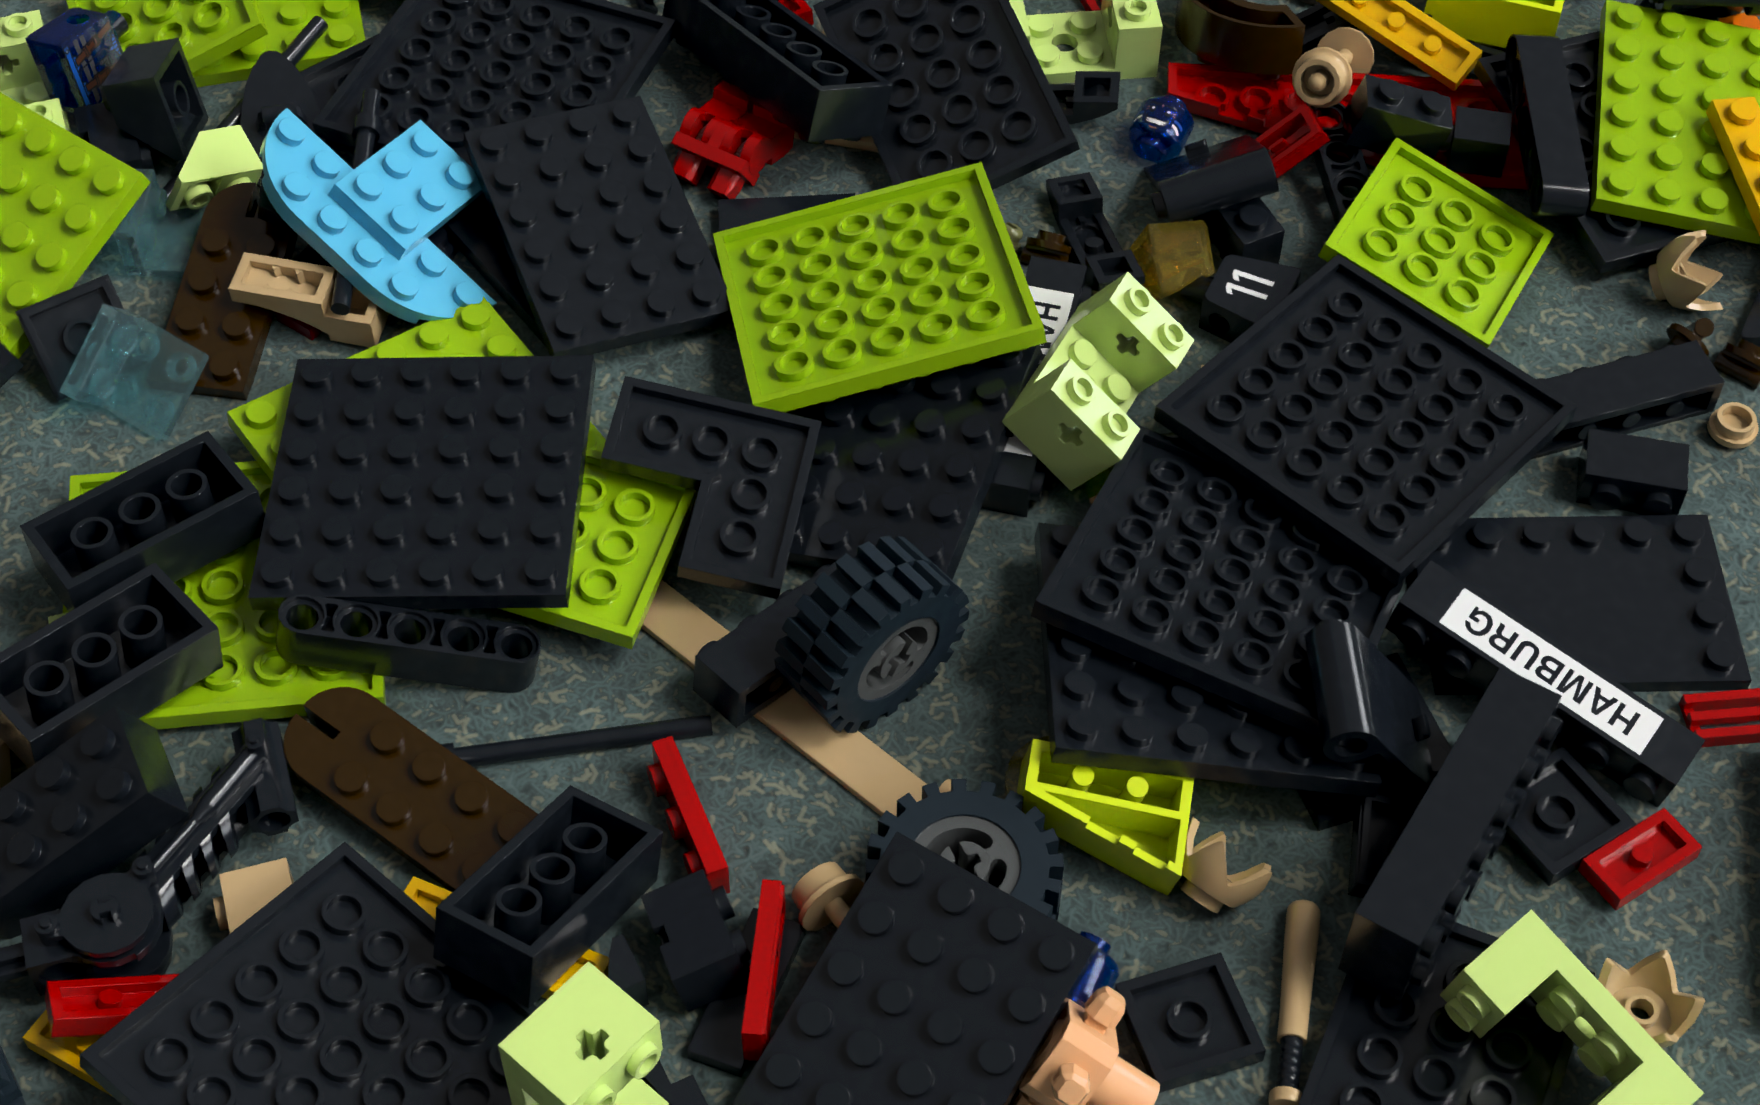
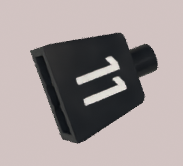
(1240, 294)

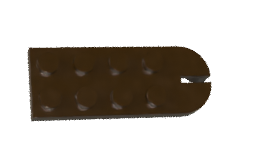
(203, 309)
(401, 785)

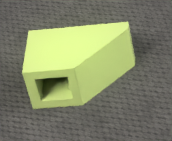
(213, 164)

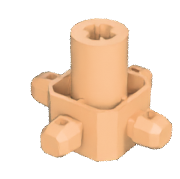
(1082, 1060)

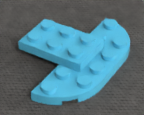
(377, 216)

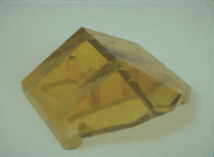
(1173, 256)

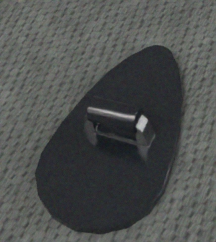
(269, 91)

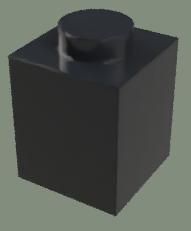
(1478, 142)

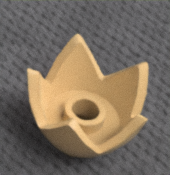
(1683, 280)
(1208, 878)
(1654, 989)

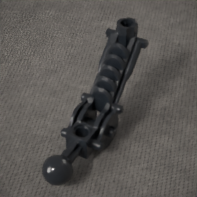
(126, 919)

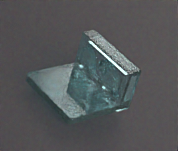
(154, 238)
(135, 371)

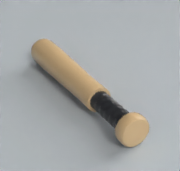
(1296, 992)

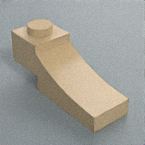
(306, 294)

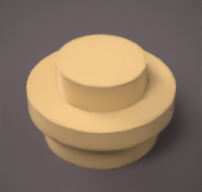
(1733, 425)

